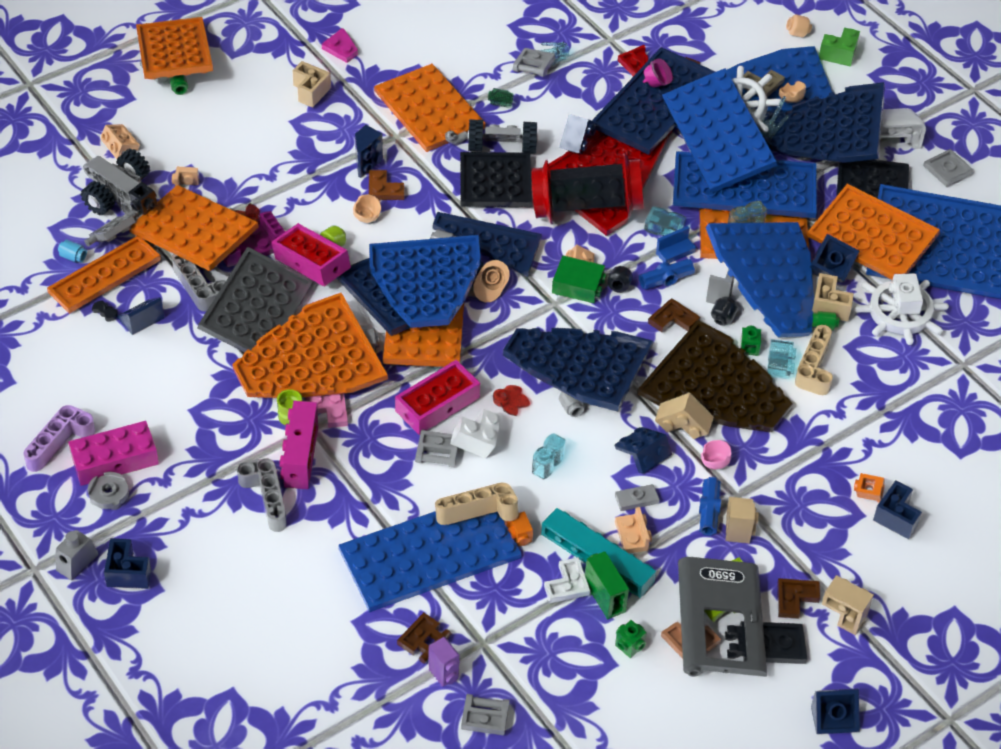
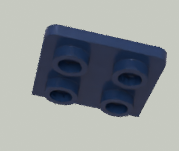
(646, 447)

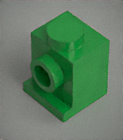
(751, 336)

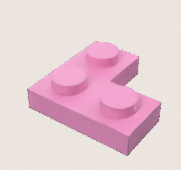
(334, 406)

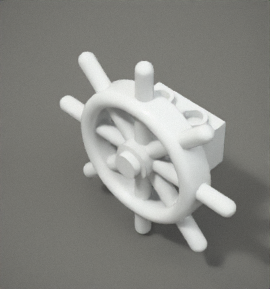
(755, 88)
(907, 300)

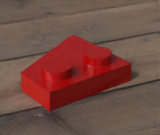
(633, 59)

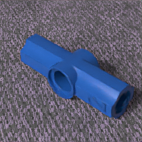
(666, 274)
(709, 506)

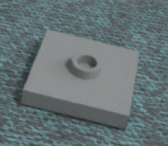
(948, 167)

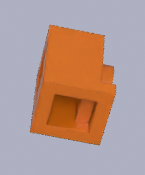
(869, 481)
(520, 529)

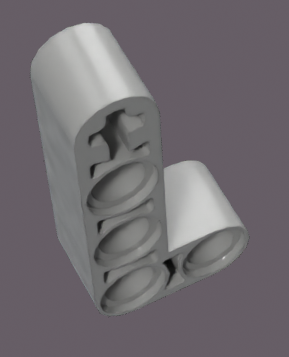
(113, 179)
(195, 284)
(264, 474)

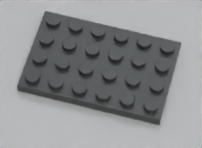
(254, 300)

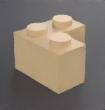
(311, 83)
(832, 300)
(685, 413)
(740, 520)
(848, 601)

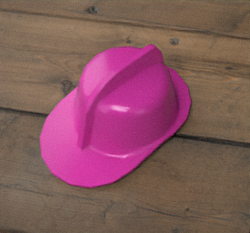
(658, 73)

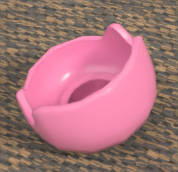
(716, 454)

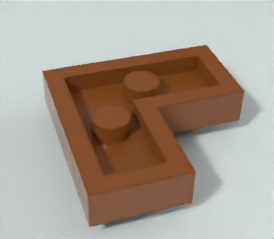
(381, 189)

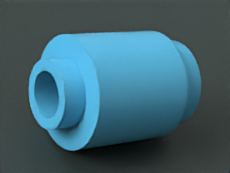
(72, 251)

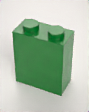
(578, 279)
(606, 585)

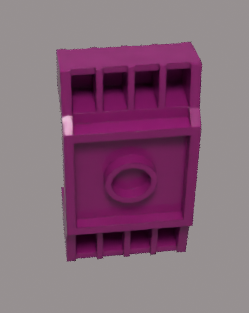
(259, 240)

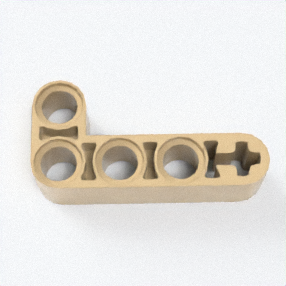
(809, 375)
(478, 502)

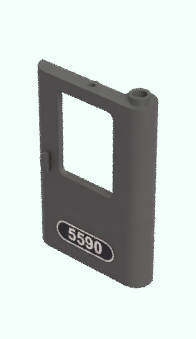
(720, 587)

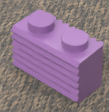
(444, 661)

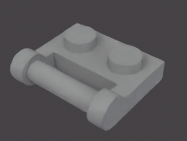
(536, 58)
(438, 443)
(483, 719)

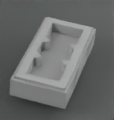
(636, 497)

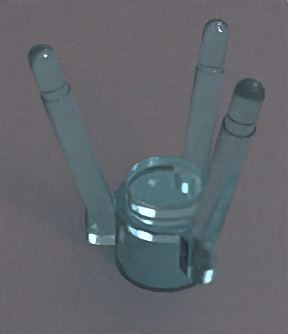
(561, 50)
(770, 123)

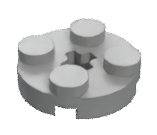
(110, 500)

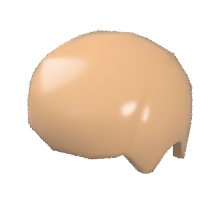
(793, 93)
(367, 208)

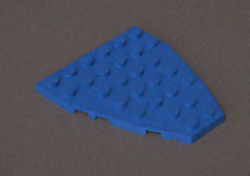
(795, 65)
(771, 271)
(426, 277)

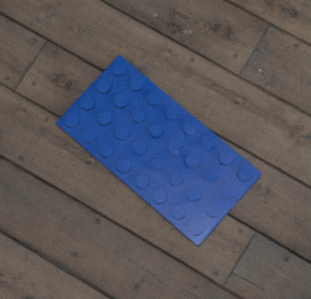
(719, 130)
(783, 190)
(425, 556)

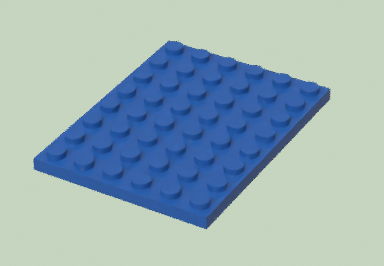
(969, 241)

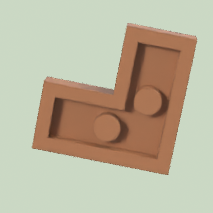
(673, 637)

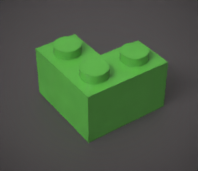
(840, 49)

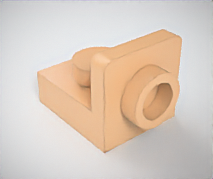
(185, 176)

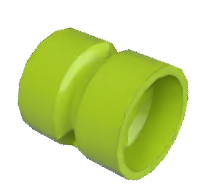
(284, 402)

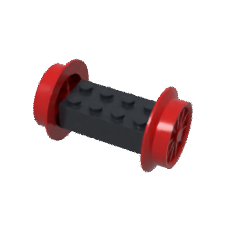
(587, 188)

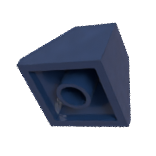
(833, 258)

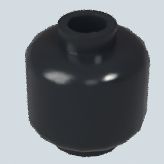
(620, 279)
(724, 311)

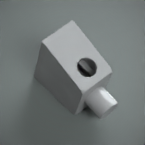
(74, 554)

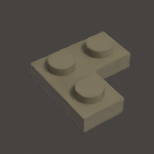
(776, 81)

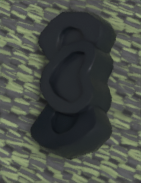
(105, 311)

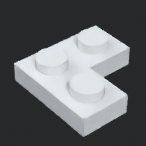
(571, 585)

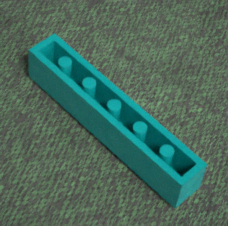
(584, 542)

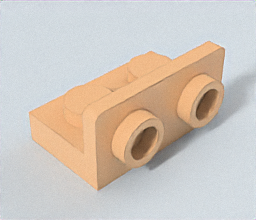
(118, 139)
(633, 532)

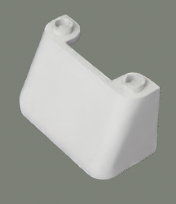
(905, 124)

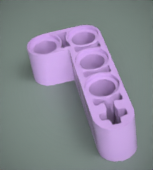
(64, 423)

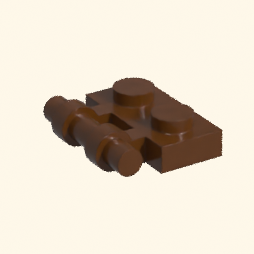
(417, 635)

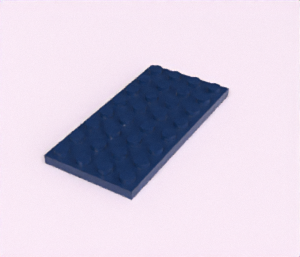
(638, 110)

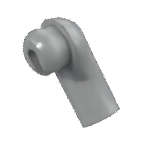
(455, 139)

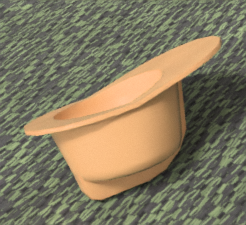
(491, 281)

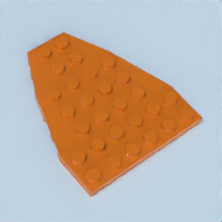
(311, 353)

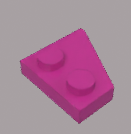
(340, 46)

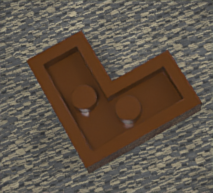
(672, 313)
(792, 592)

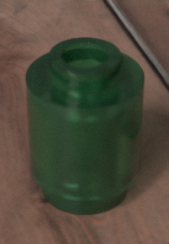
(500, 97)

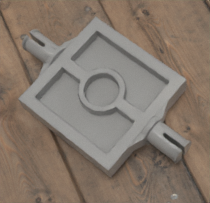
(110, 229)

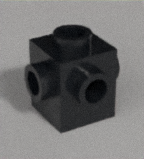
(143, 198)

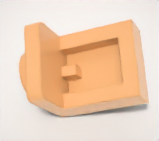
(580, 253)

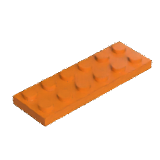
(103, 274)

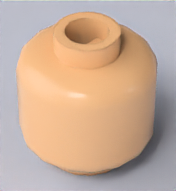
(798, 25)

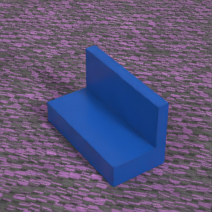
(675, 245)

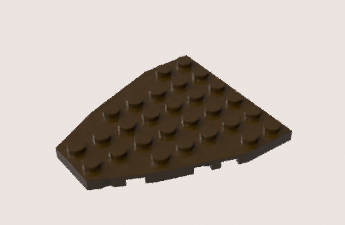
(720, 378)

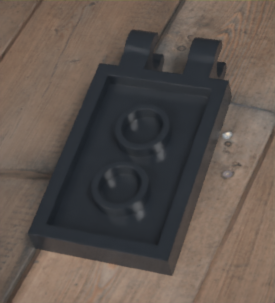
(782, 642)

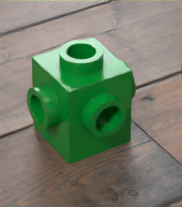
(630, 638)

